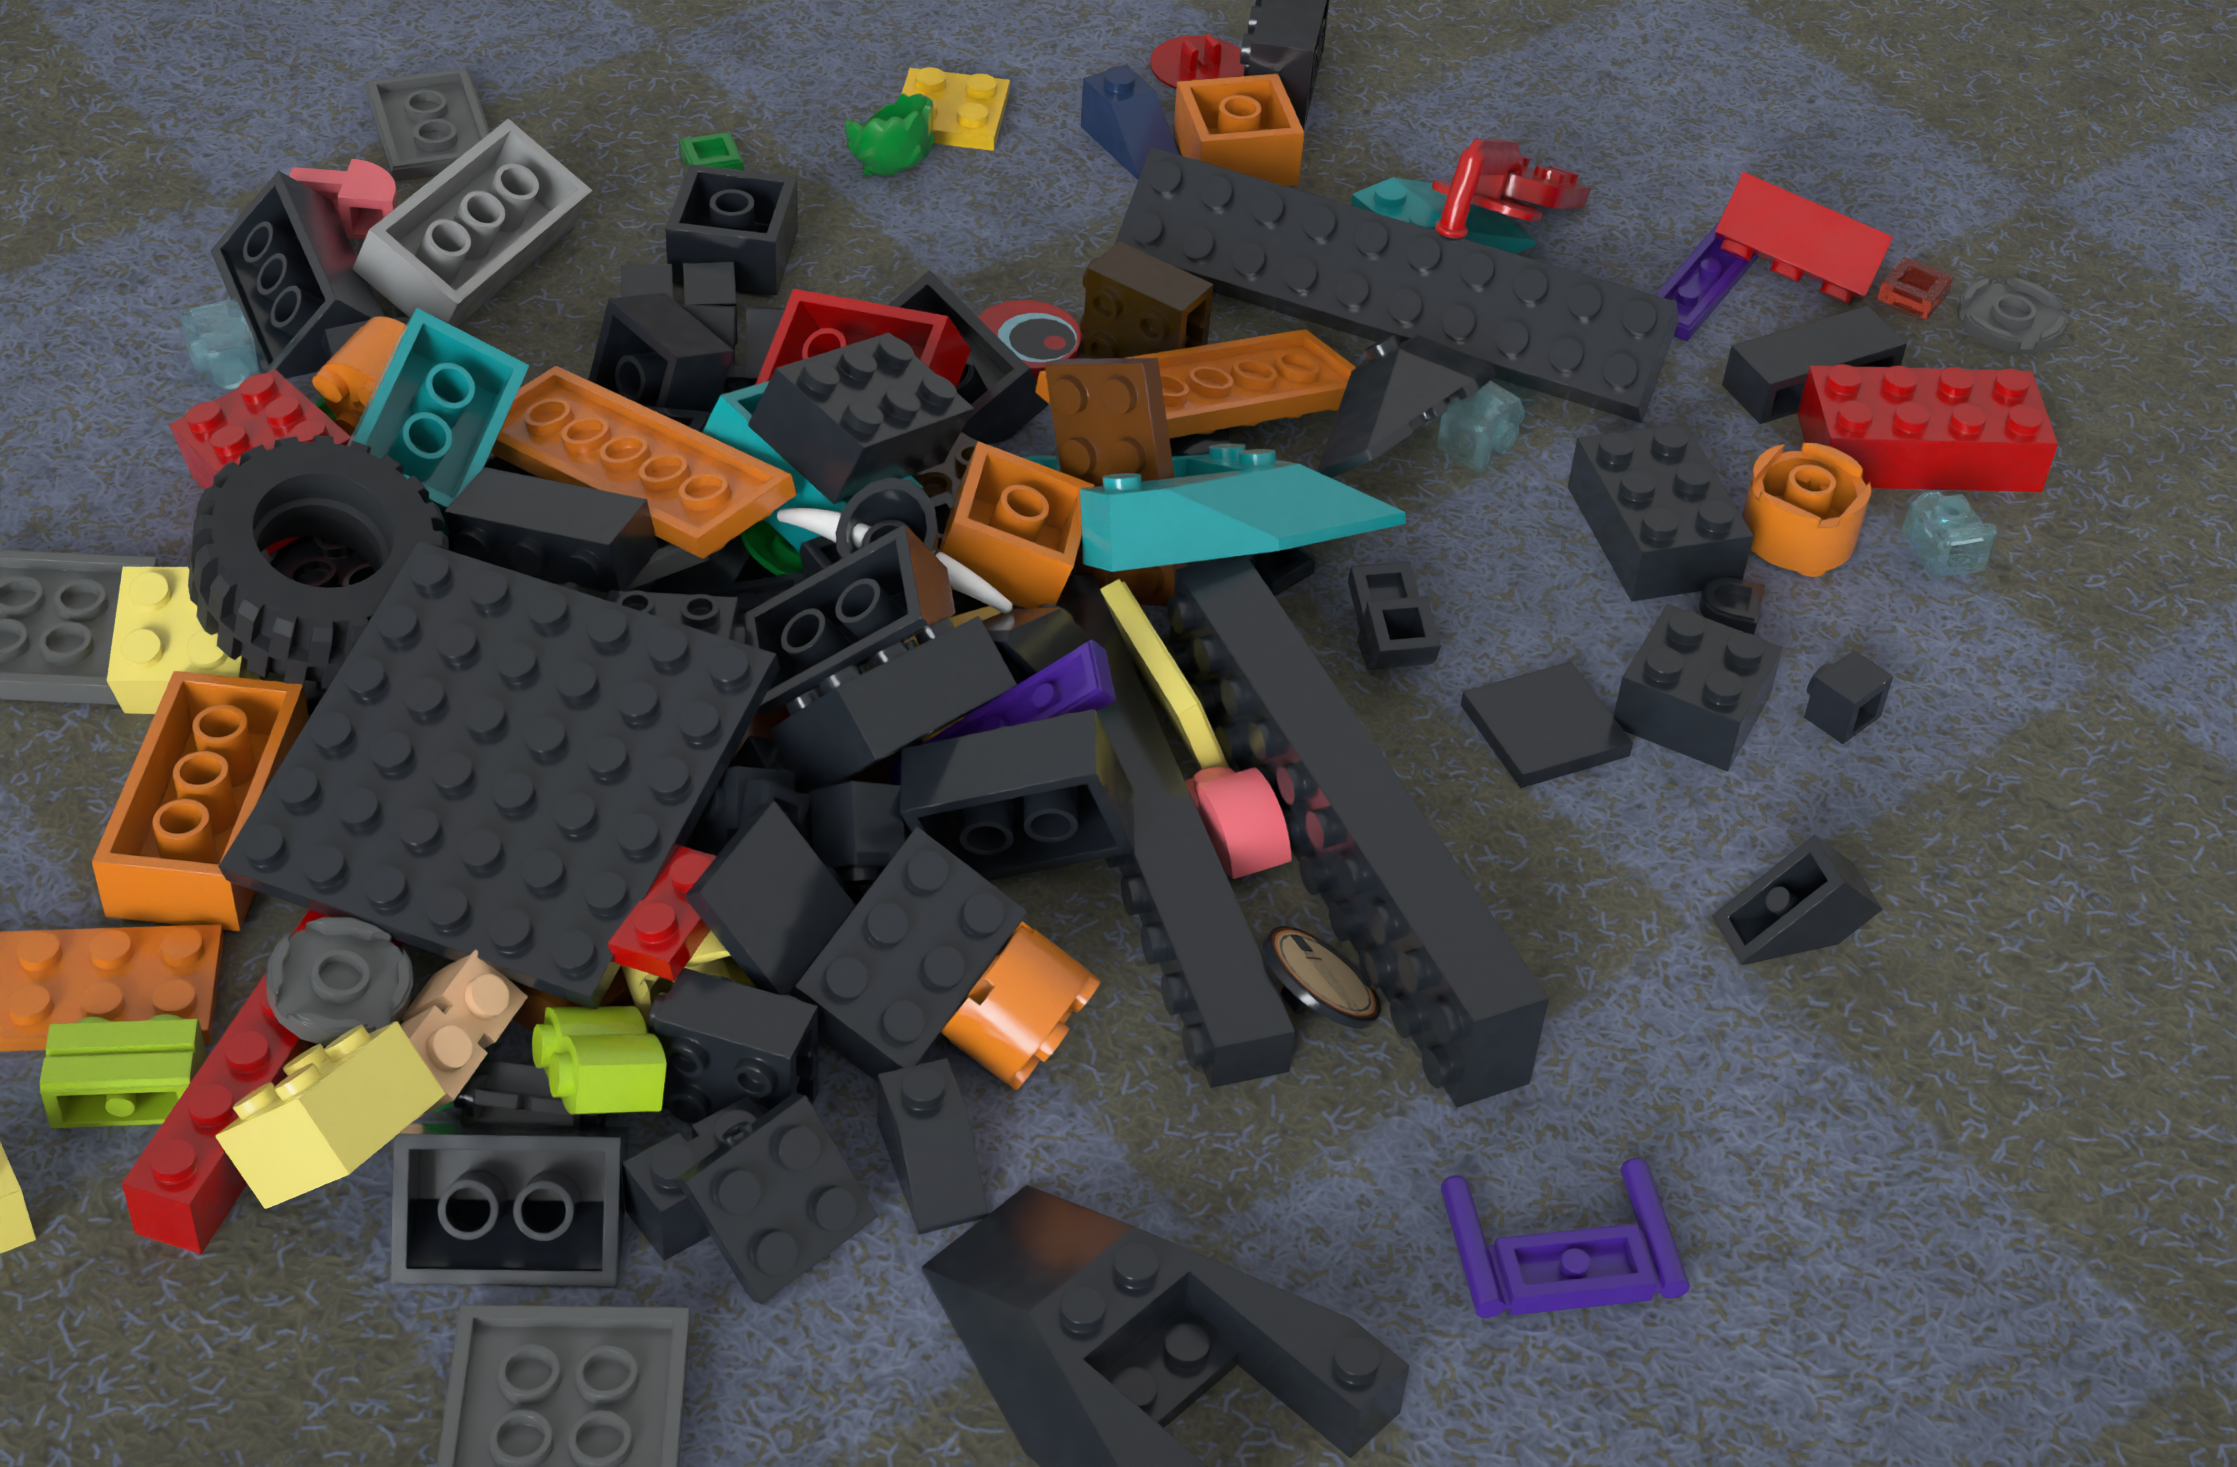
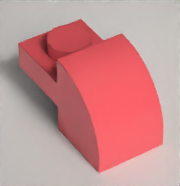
(359, 195)
(1241, 819)

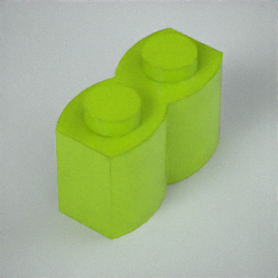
(600, 1059)

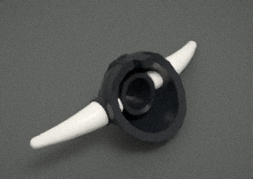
(881, 509)

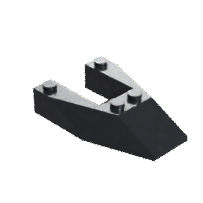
(1114, 1332)

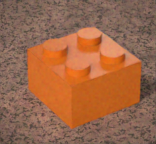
(1240, 126)
(1016, 525)

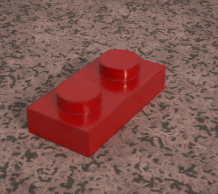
(663, 926)

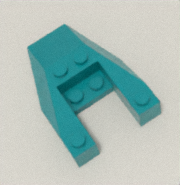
(1219, 509)

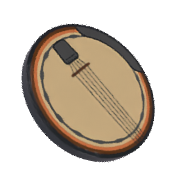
(1320, 978)

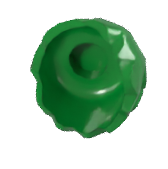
(894, 136)

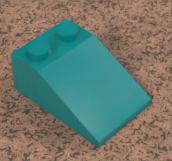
(1423, 206)

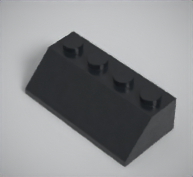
(292, 275)

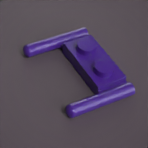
(1573, 1265)

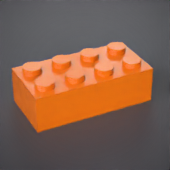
(190, 796)

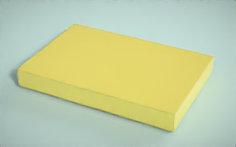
(1163, 676)

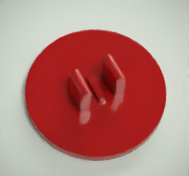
(1195, 59)

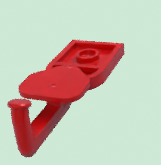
(1494, 175)

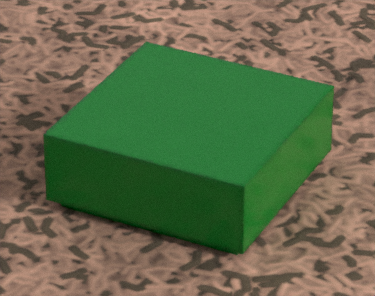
(711, 151)

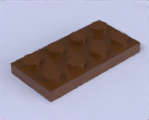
(1108, 423)

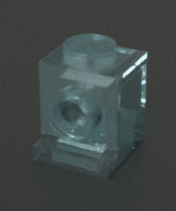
(220, 343)
(1480, 426)
(1940, 522)

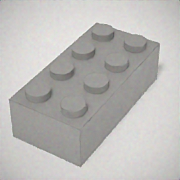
(472, 227)

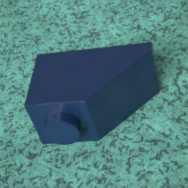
(1124, 117)

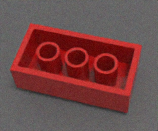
(1932, 426)

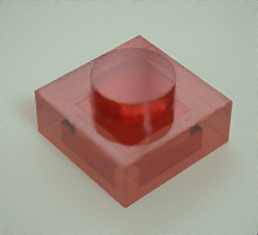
(1915, 288)

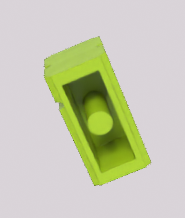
(118, 1070)

